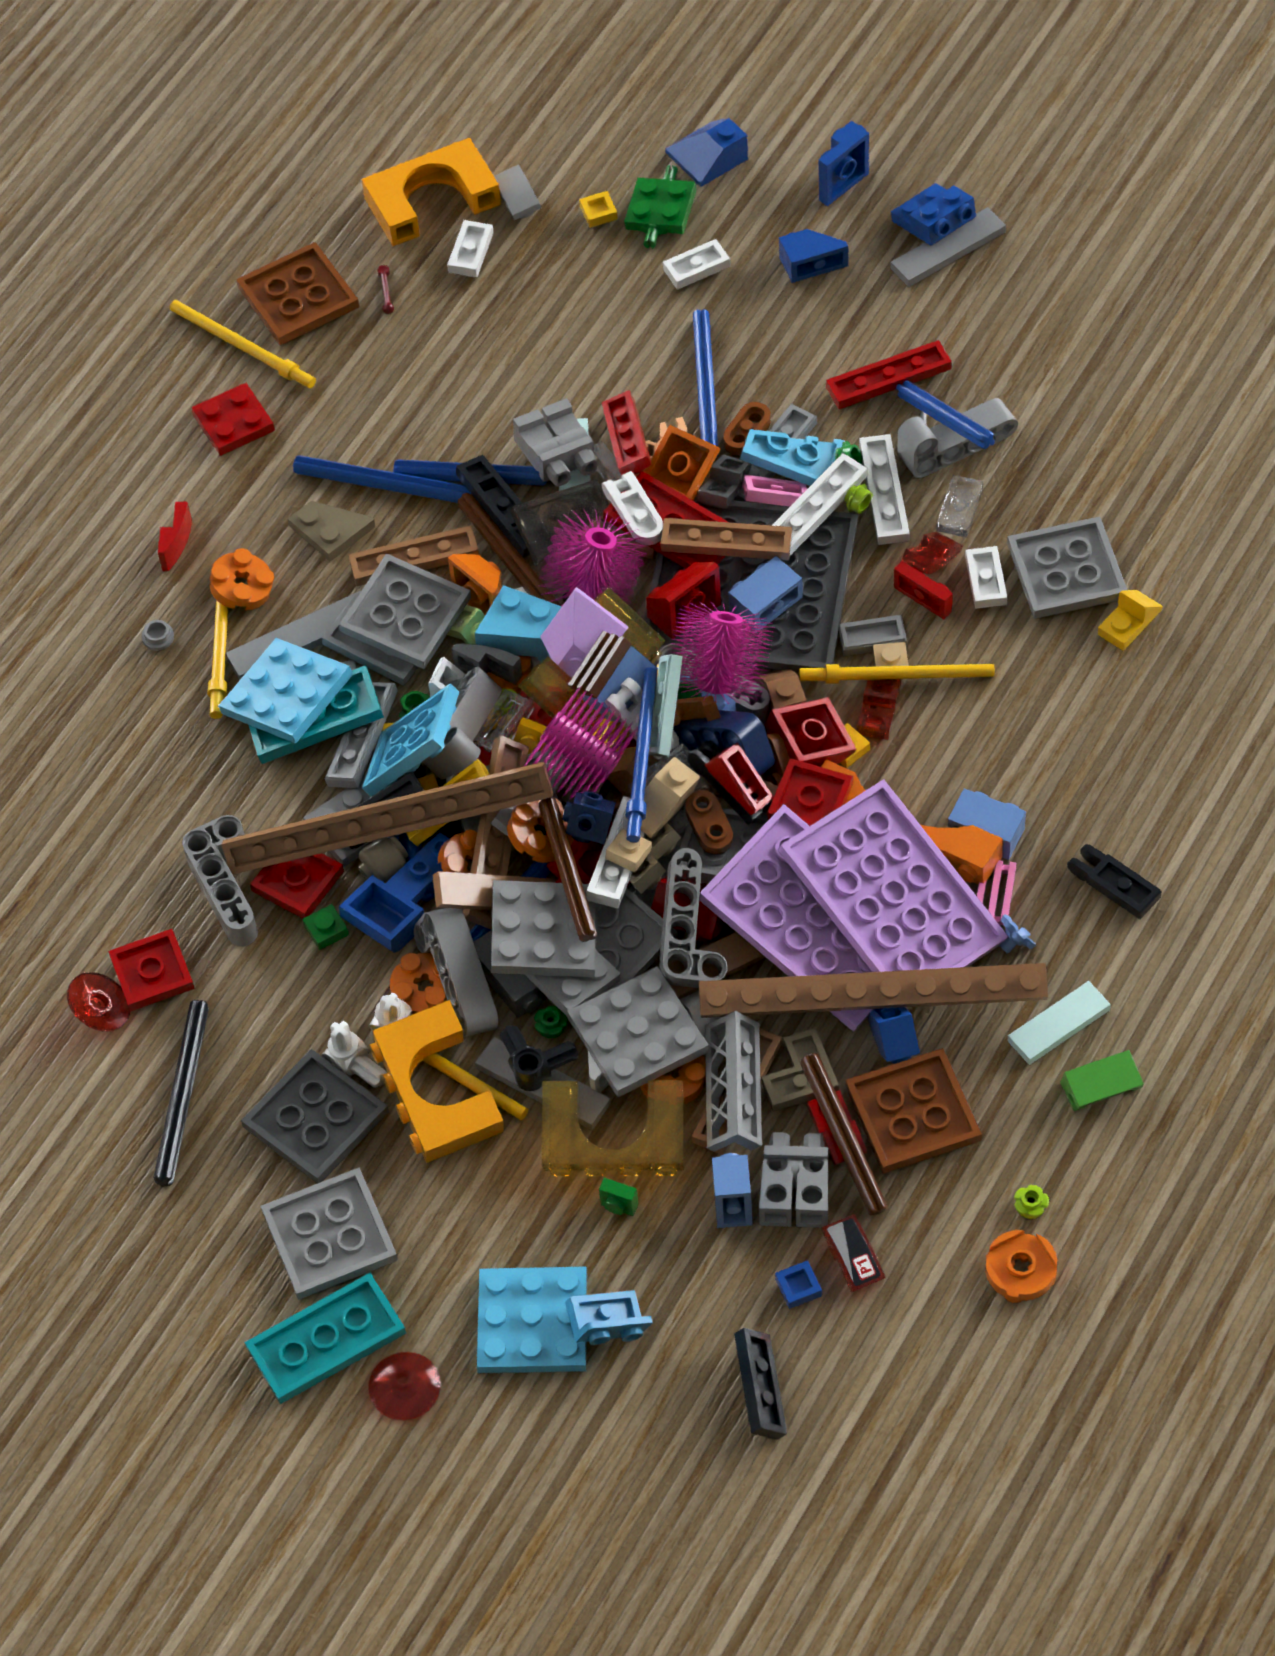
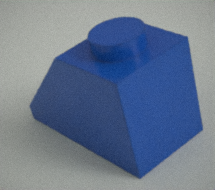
(811, 254)
(894, 1033)

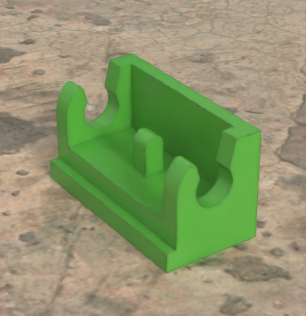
(1101, 1080)

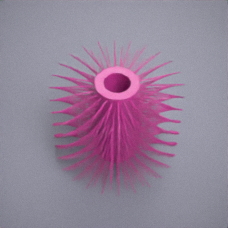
(592, 560)
(721, 652)
(581, 746)

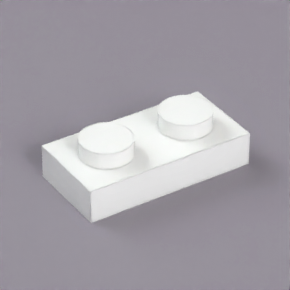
(470, 248)
(696, 264)
(986, 577)

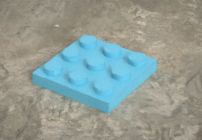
(285, 690)
(411, 740)
(527, 1321)

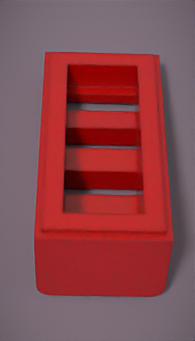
(733, 763)

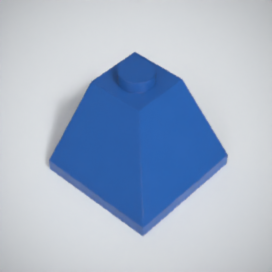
(710, 150)

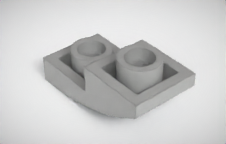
(517, 193)

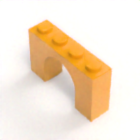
(452, 165)
(435, 1127)

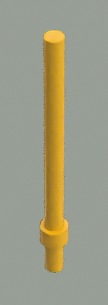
(285, 368)
(833, 673)
(217, 685)

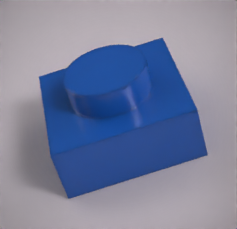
(798, 1284)

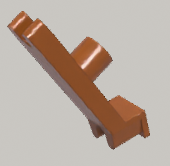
(696, 708)

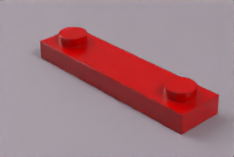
(887, 374)
(626, 433)

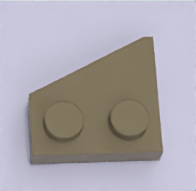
(329, 527)

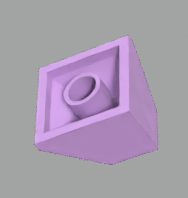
(577, 629)

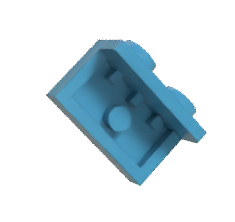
(606, 1317)

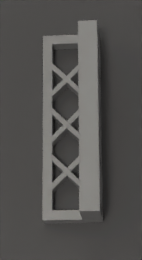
(740, 1078)

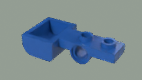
(390, 908)

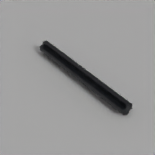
(181, 1093)

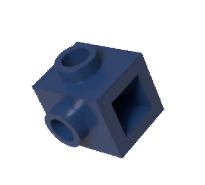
(588, 817)

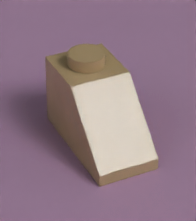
(667, 794)

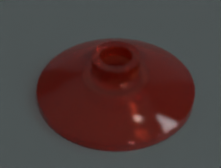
(98, 1002)
(408, 1399)

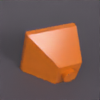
(682, 461)
(478, 576)

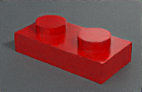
(923, 590)

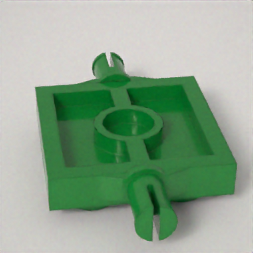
(660, 206)

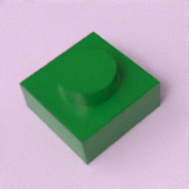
(325, 927)
(618, 1197)

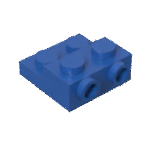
(844, 163)
(935, 213)

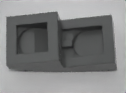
(724, 482)
(489, 660)

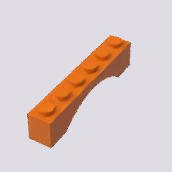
(967, 848)

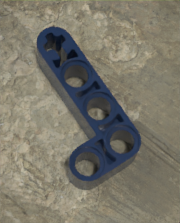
(728, 730)

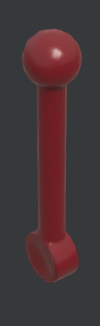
(383, 272)

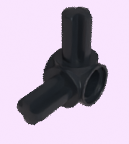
(527, 1056)

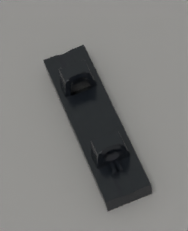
(493, 496)

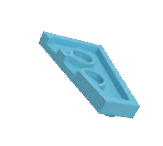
(790, 457)

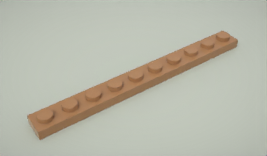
(387, 818)
(873, 990)

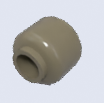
(382, 858)

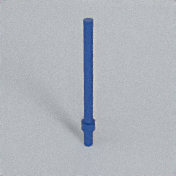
(636, 806)

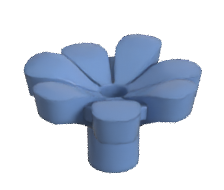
(1015, 935)

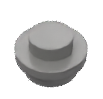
(157, 635)

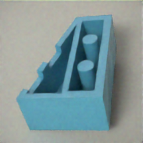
(517, 623)

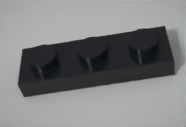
(760, 1383)

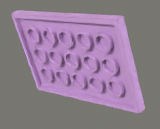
(891, 887)
(778, 913)

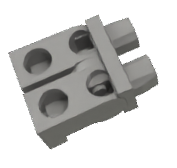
(555, 442)
(799, 1169)

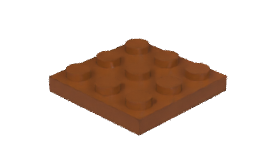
(297, 293)
(913, 1110)

